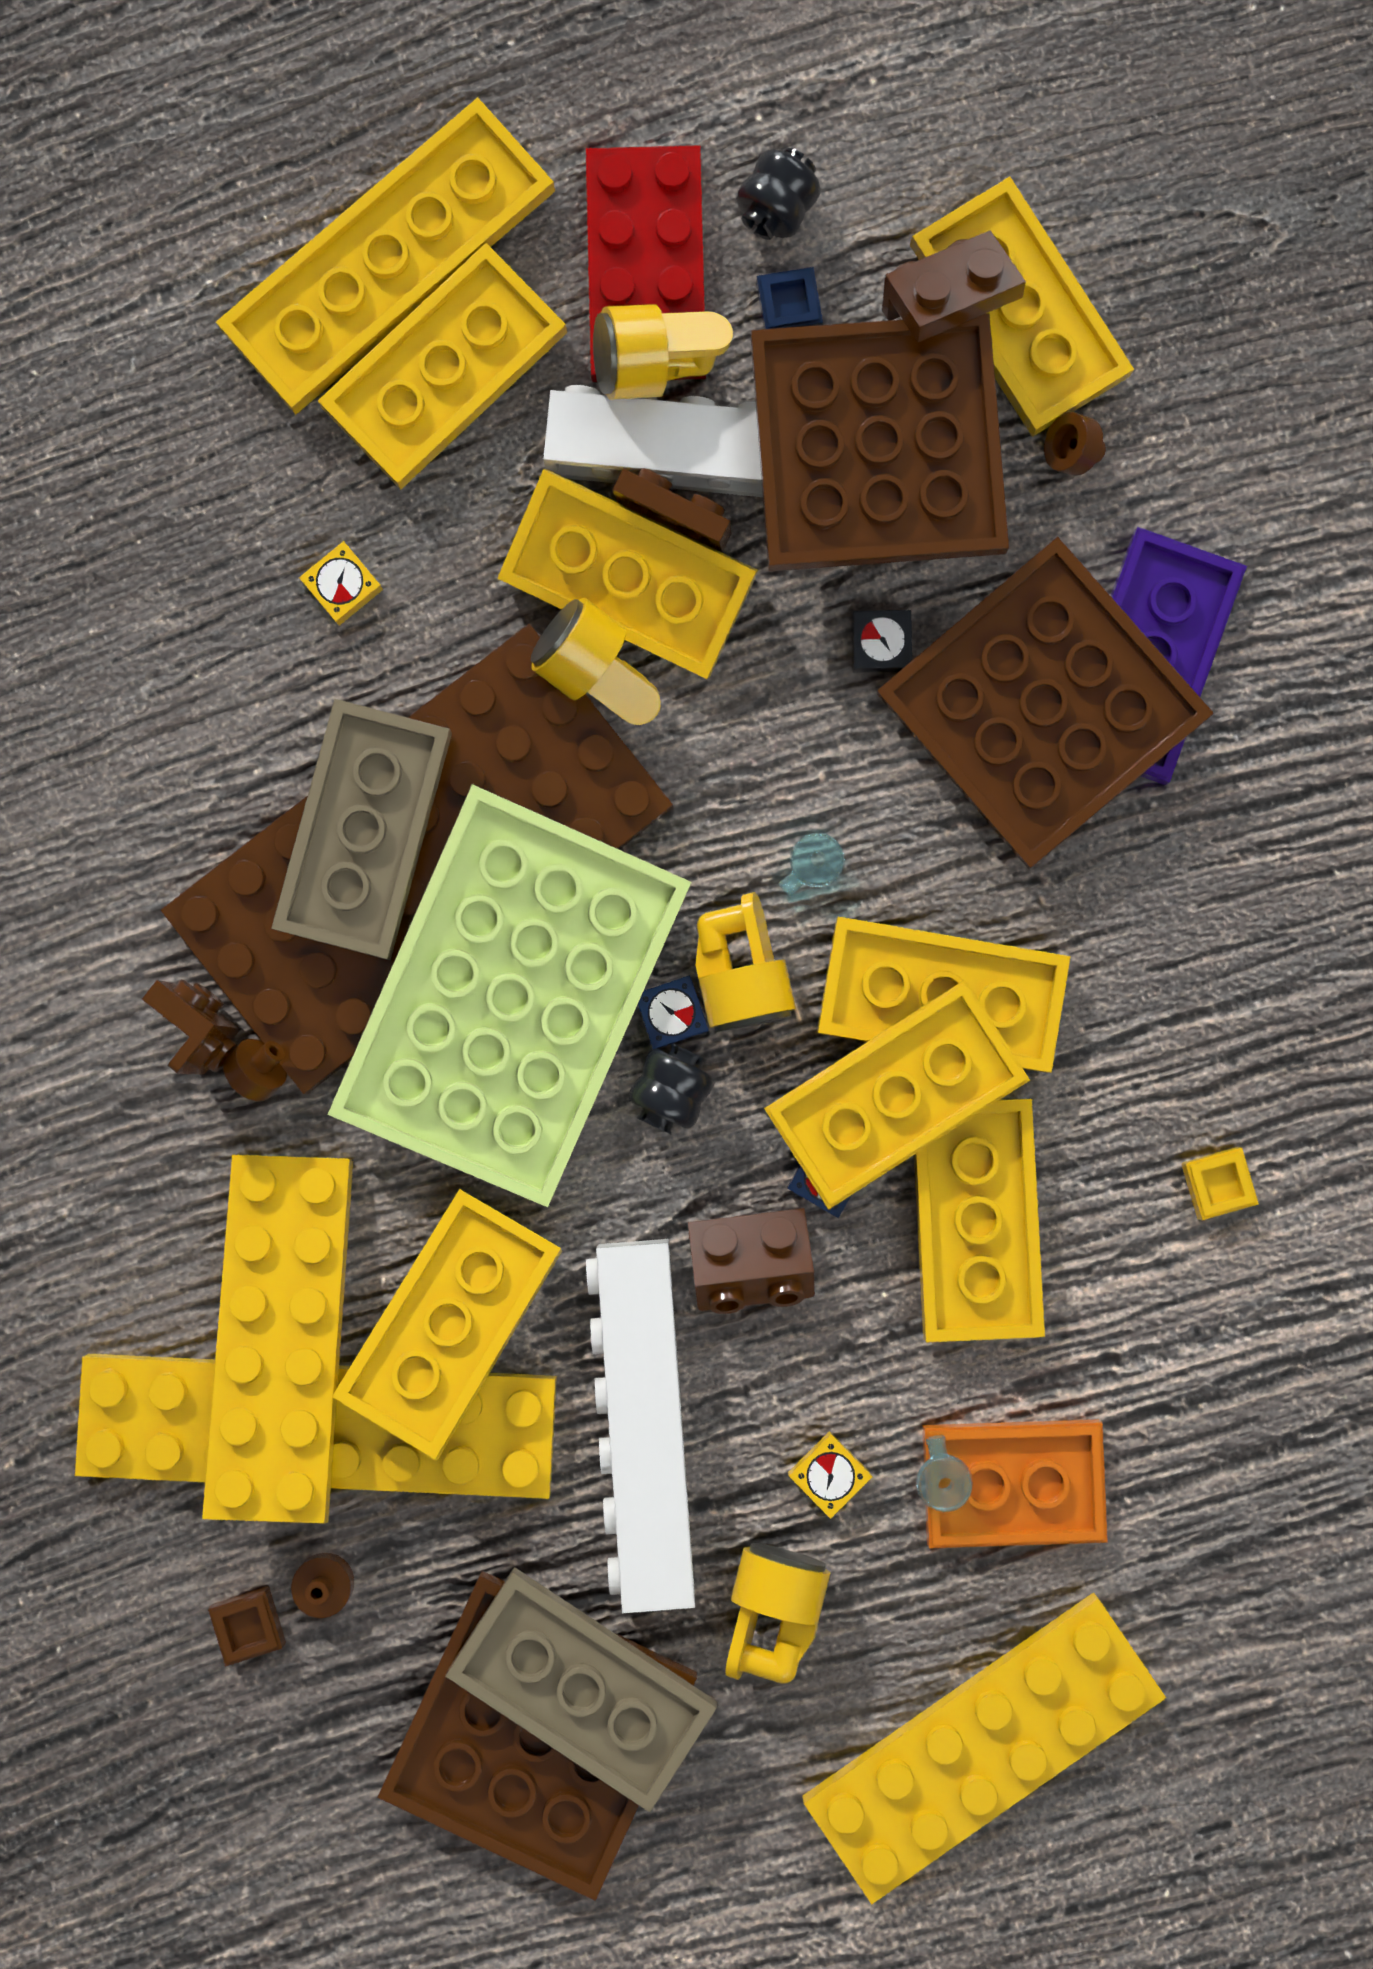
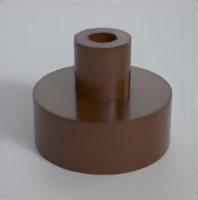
(1074, 444)
(255, 1069)
(329, 1574)

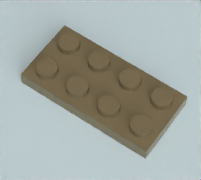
(362, 829)
(582, 1689)

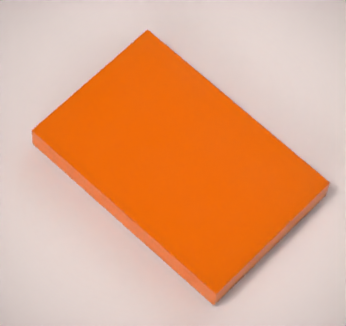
(1028, 1484)

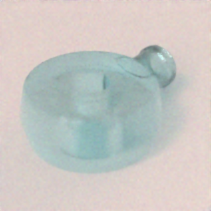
(805, 871)
(939, 1467)

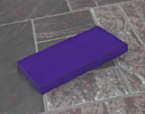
(1181, 606)

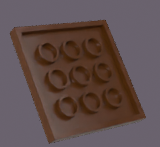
(878, 444)
(1044, 703)
(502, 1784)

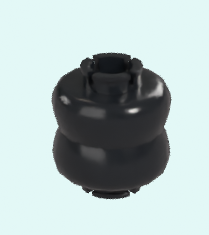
(778, 193)
(671, 1088)

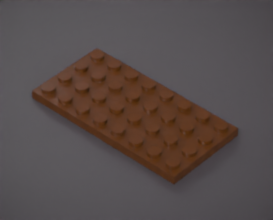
(508, 738)

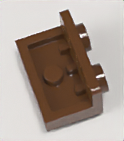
(952, 286)
(651, 496)
(198, 1016)
(751, 1261)

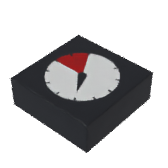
(881, 640)

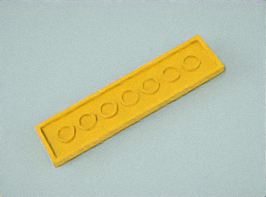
(154, 1424)

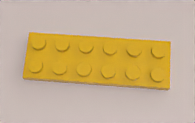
(385, 255)
(278, 1340)
(982, 1748)

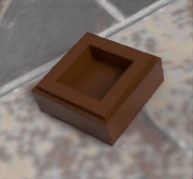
(247, 1626)

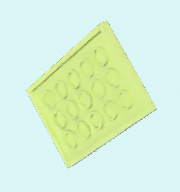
(509, 996)

